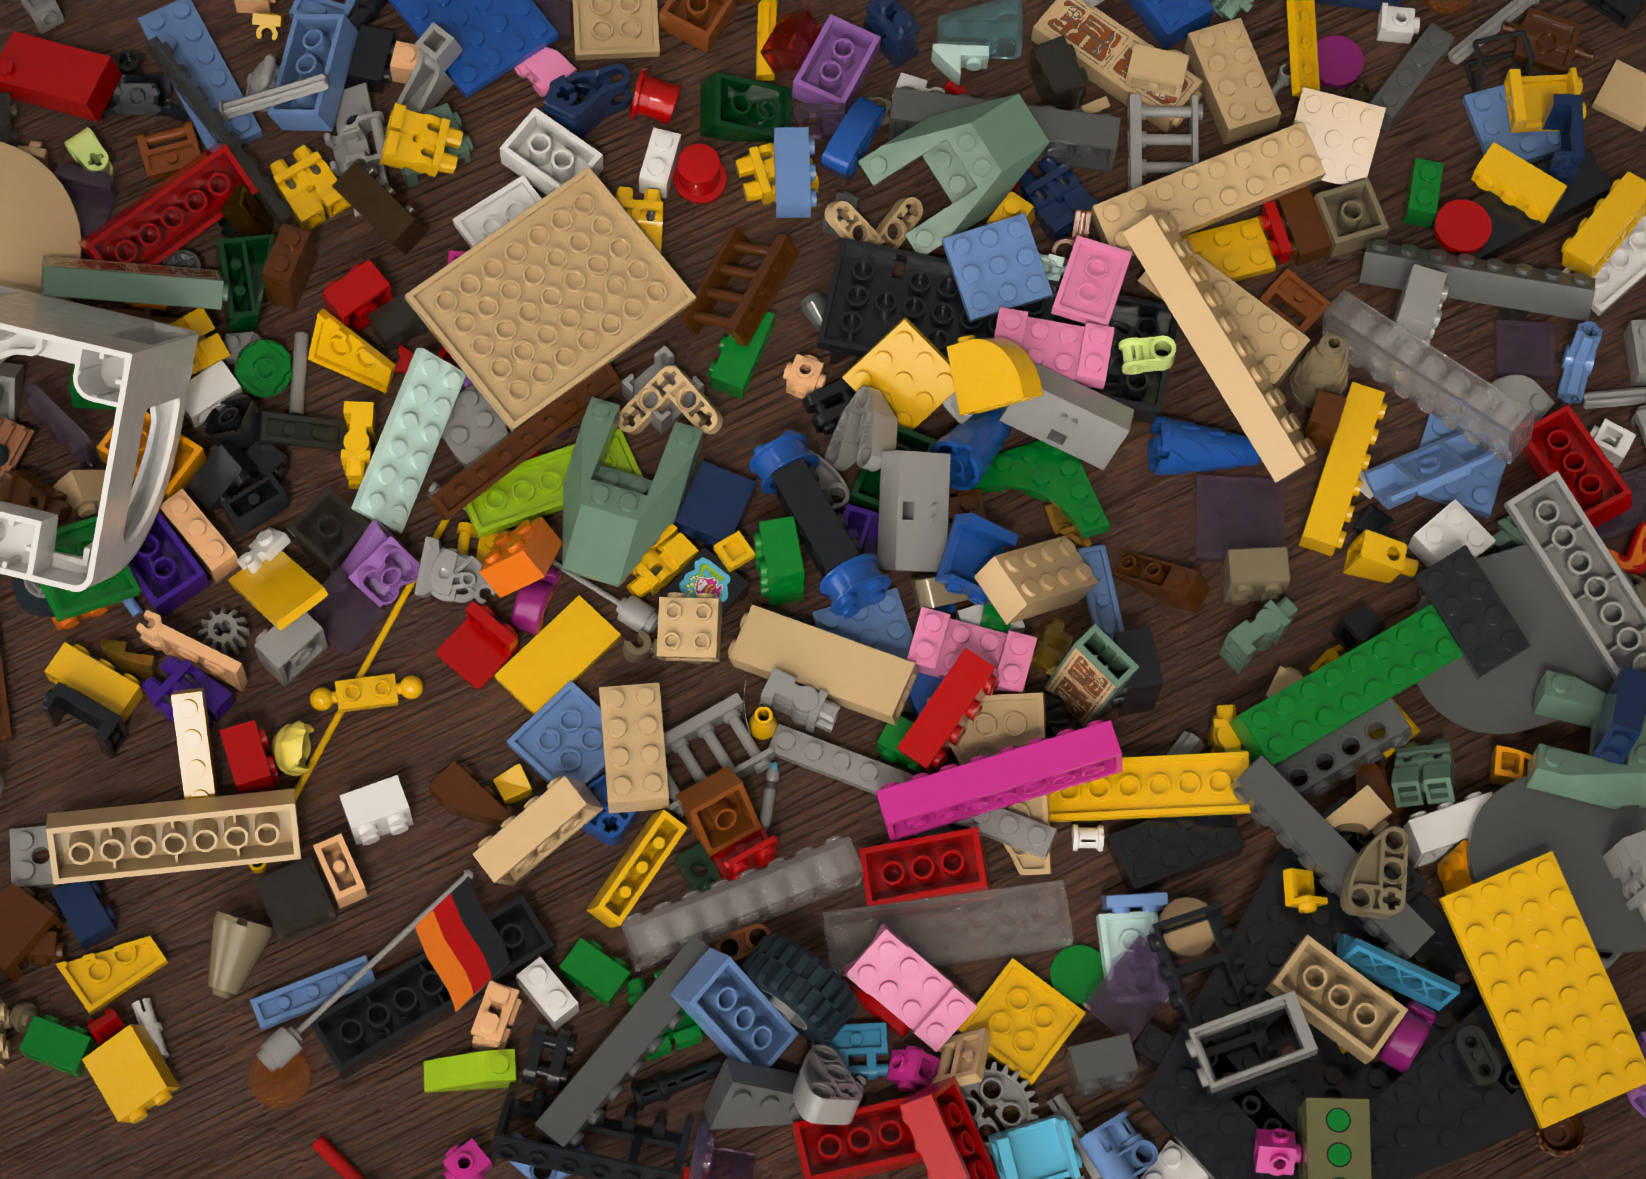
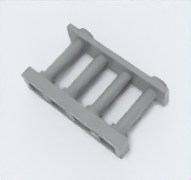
(1139, 139)
(704, 727)

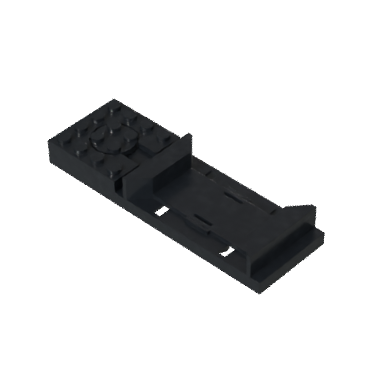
(869, 303)

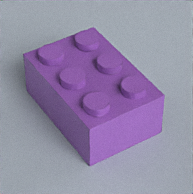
(836, 64)

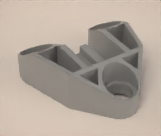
(863, 432)

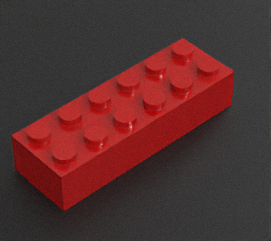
(171, 211)

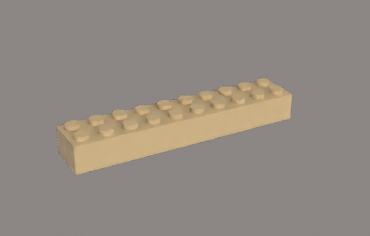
(1220, 345)

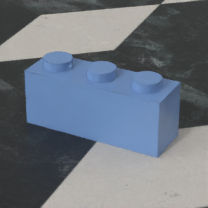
(794, 172)

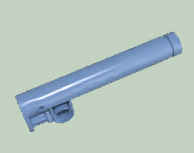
(1114, 1149)

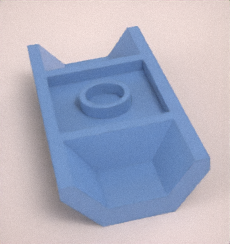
(1426, 469)

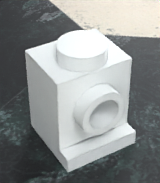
(1397, 24)
(1618, 438)

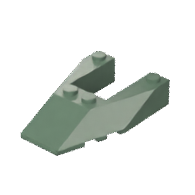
(973, 155)
(614, 514)
(1578, 774)

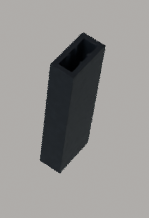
(1513, 227)

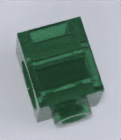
(694, 858)

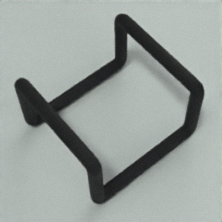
(1481, 60)

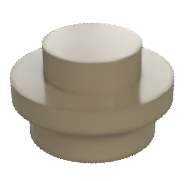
(22, 1016)

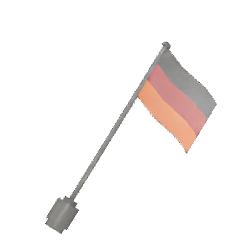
(457, 943)

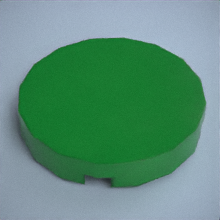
(263, 368)
(1076, 973)

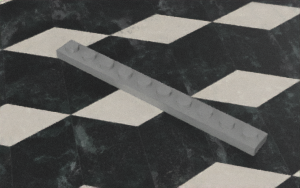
(872, 775)

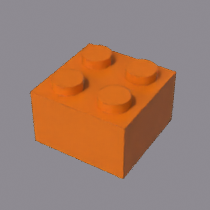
(520, 556)

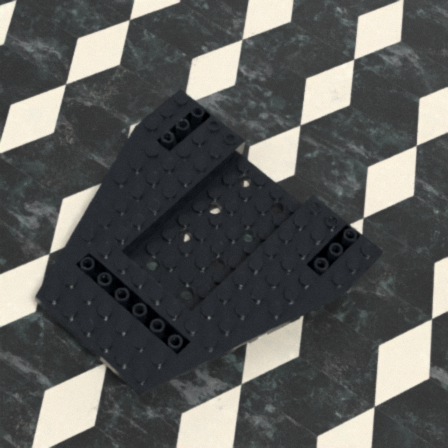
(1415, 1115)

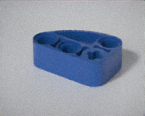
(852, 138)
(596, 826)

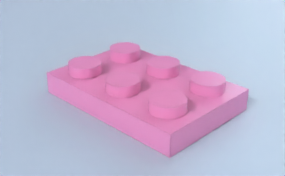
(1091, 282)

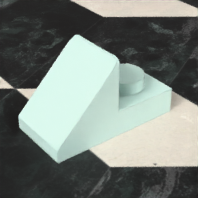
(952, 58)

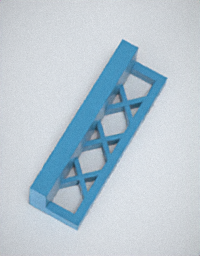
(1396, 973)

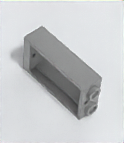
(1299, 1023)

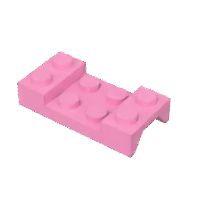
(1061, 347)
(941, 641)
(911, 988)

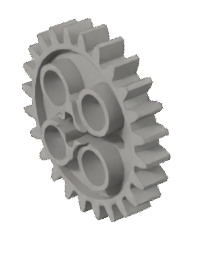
(1010, 1095)

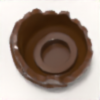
(1562, 1138)

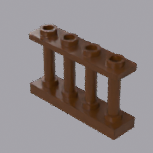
(759, 294)

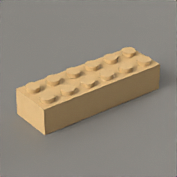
(1274, 339)

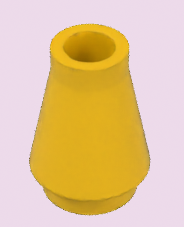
(762, 729)

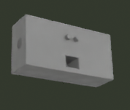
(1072, 418)
(913, 510)

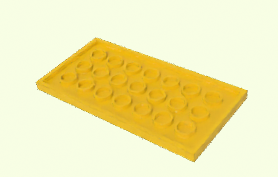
(1546, 989)

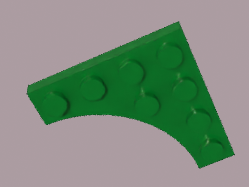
(1049, 476)

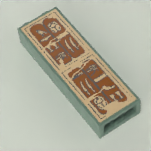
(133, 282)
(1091, 676)

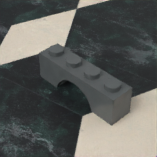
(1411, 72)

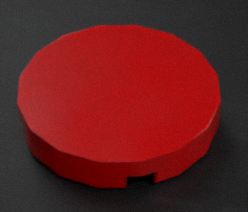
(1462, 226)

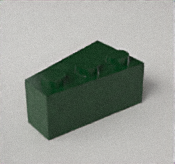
(241, 267)

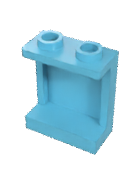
(1036, 1150)

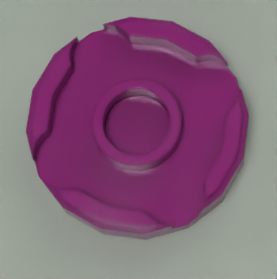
(1339, 61)

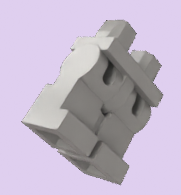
(801, 703)
(1628, 864)

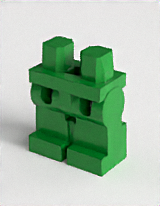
(683, 1036)

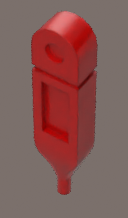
(879, 1011)

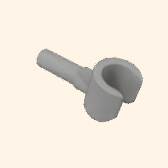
(1282, 80)

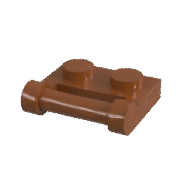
(168, 159)
(1298, 298)

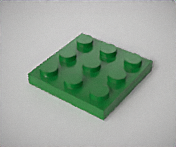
(67, 603)

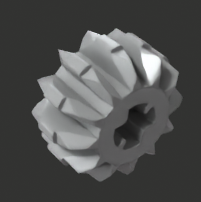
(221, 623)

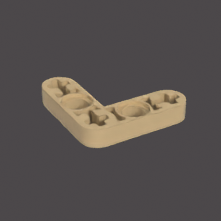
(879, 235)
(674, 394)

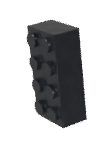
(1472, 611)
(1172, 849)

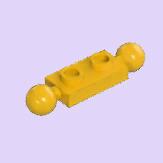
(366, 693)

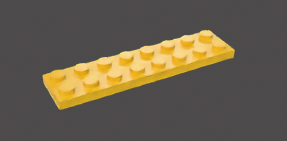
(1157, 789)

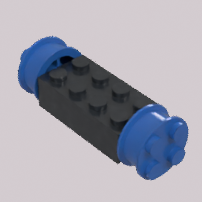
(791, 475)

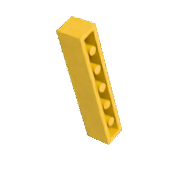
(1342, 468)

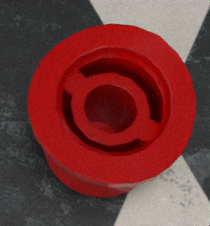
(654, 98)
(699, 174)

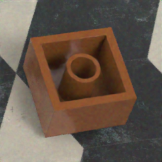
(696, 20)
(718, 811)

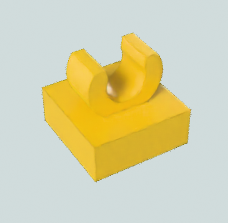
(270, 21)
(734, 551)

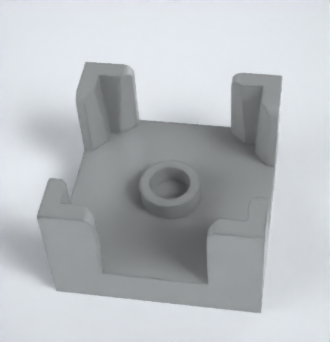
(665, 419)

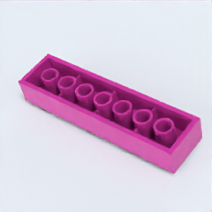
(1000, 779)

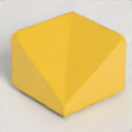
(513, 785)

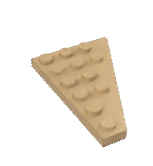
(1005, 723)

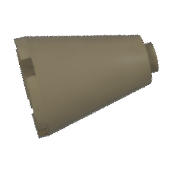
(234, 952)

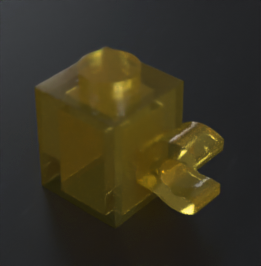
(1051, 647)

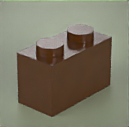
(1324, 419)

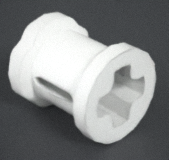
(1087, 837)

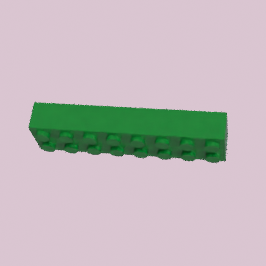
(1347, 687)

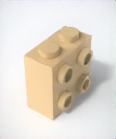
(689, 628)

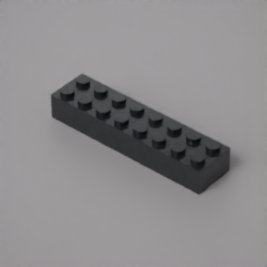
(416, 998)

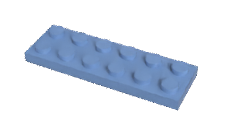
(195, 49)

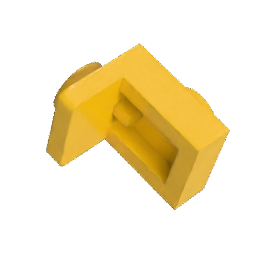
(1300, 891)

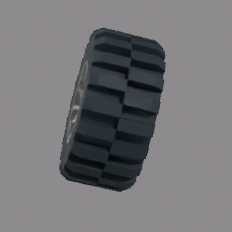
(800, 987)

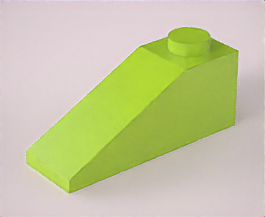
(471, 1071)

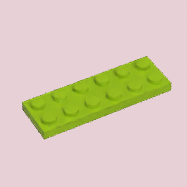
(537, 488)

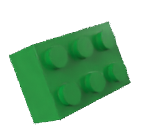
(779, 561)

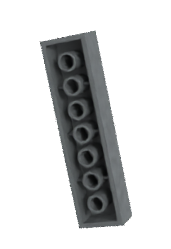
(1074, 136)

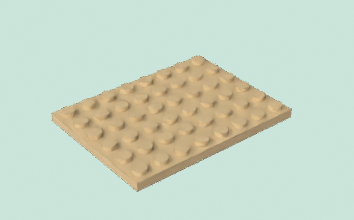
(550, 298)

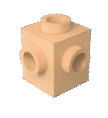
(804, 376)

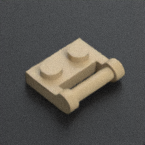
(969, 1058)

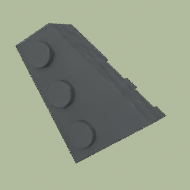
(751, 1097)

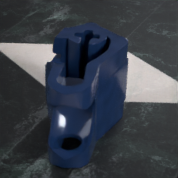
(580, 119)

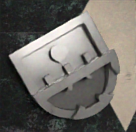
(1525, 392)

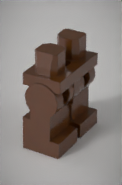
(29, 491)

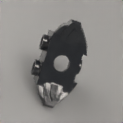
(143, 96)

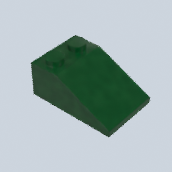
(742, 109)

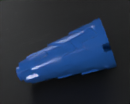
(1190, 447)
(973, 448)

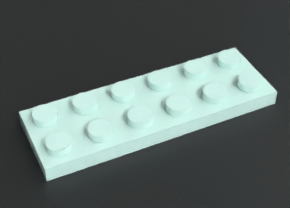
(409, 440)

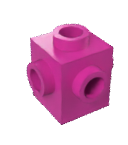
(912, 1068)
(1276, 1151)
(463, 1155)

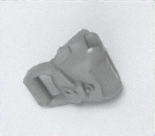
(263, 77)

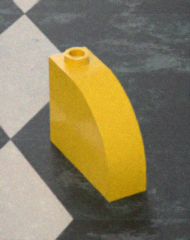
(991, 374)

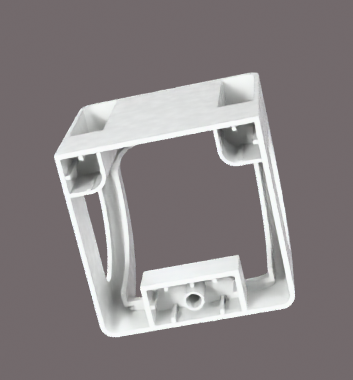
(117, 364)

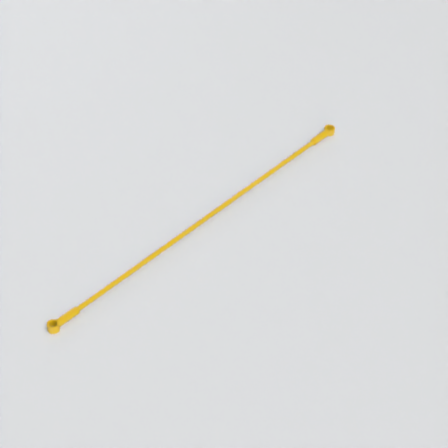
(364, 668)

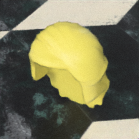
(292, 748)

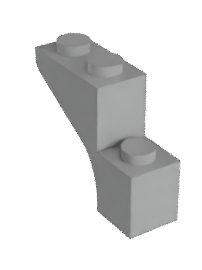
(428, 80)

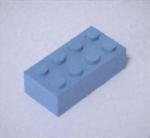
(315, 47)
(733, 1011)

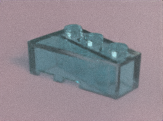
(989, 24)

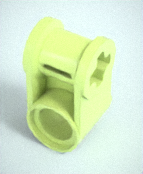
(88, 152)
(1144, 354)

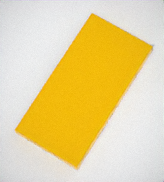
(279, 590)
(558, 655)

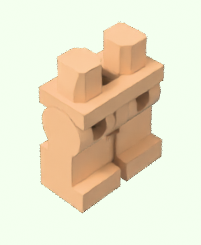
(496, 1012)

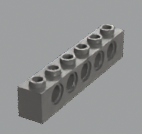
(1332, 748)

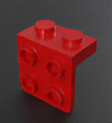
(479, 646)
(746, 854)

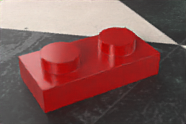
(1278, 239)

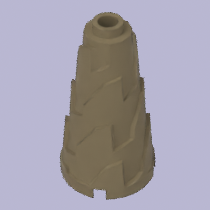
(1321, 369)

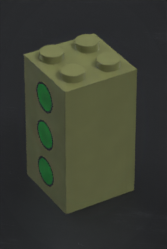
(1334, 1138)

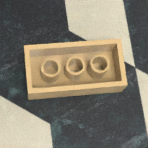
(1232, 81)
(1036, 579)
(634, 748)
(537, 830)
(1338, 999)

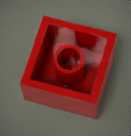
(357, 295)
(248, 759)

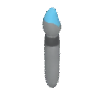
(772, 778)

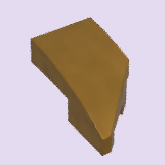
(1062, 526)
(137, 665)

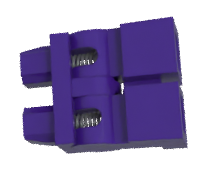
(180, 674)

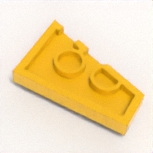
(348, 354)
(108, 974)

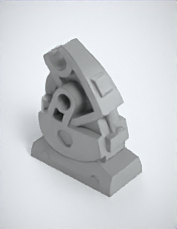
(447, 572)

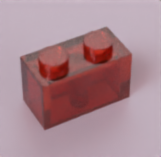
(790, 41)

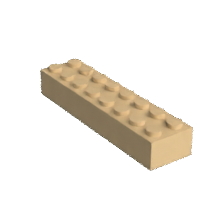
(1216, 186)
(173, 836)

